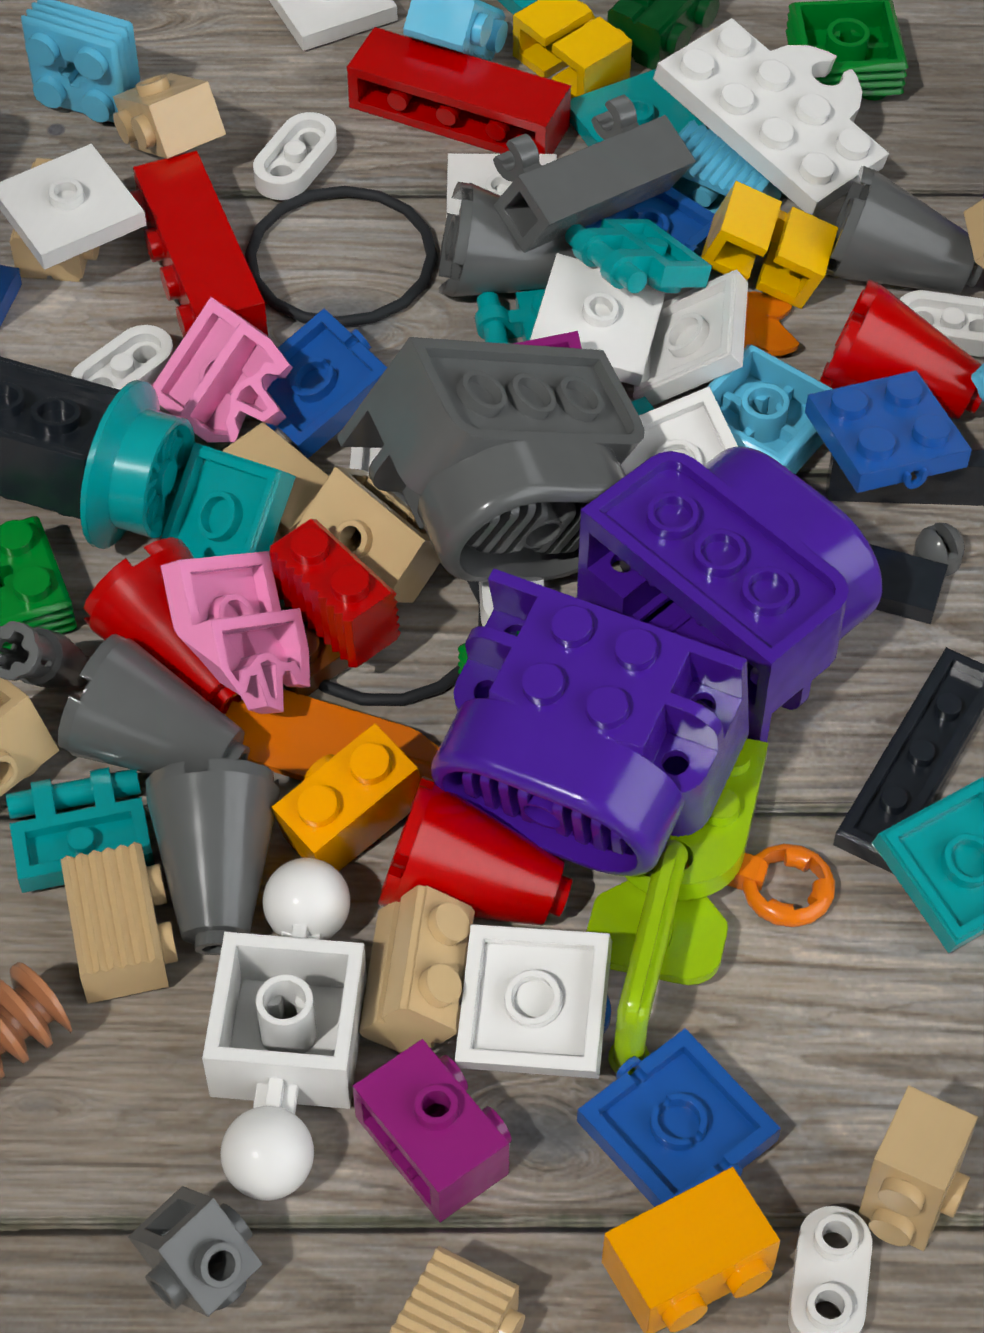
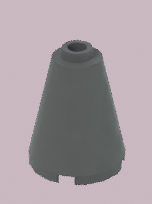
(899, 240)
(484, 255)
(144, 715)
(213, 843)

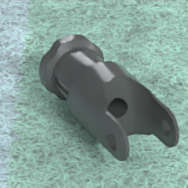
(40, 657)

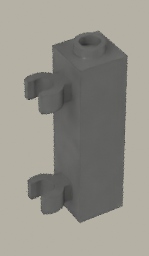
(592, 182)

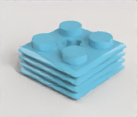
(79, 57)
(767, 407)

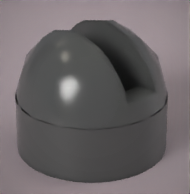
(932, 542)

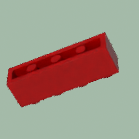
(456, 94)
(194, 241)

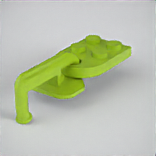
(663, 918)

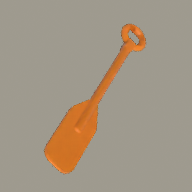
(314, 728)

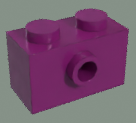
(433, 1128)

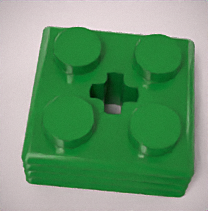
(860, 35)
(31, 580)

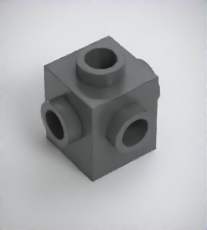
(196, 1252)

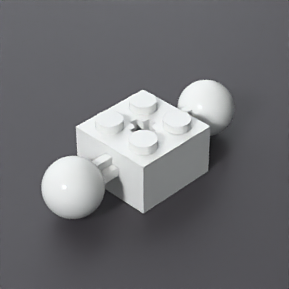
(285, 1026)

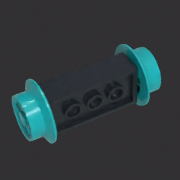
(90, 451)

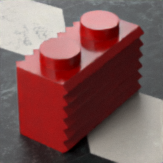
(335, 592)

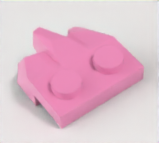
(222, 375)
(235, 626)

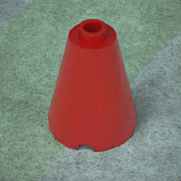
(891, 339)
(136, 607)
(474, 861)

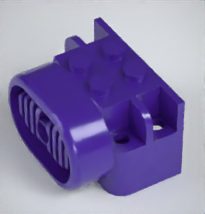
(735, 562)
(591, 727)

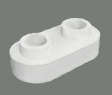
(295, 156)
(954, 315)
(123, 357)
(830, 1272)

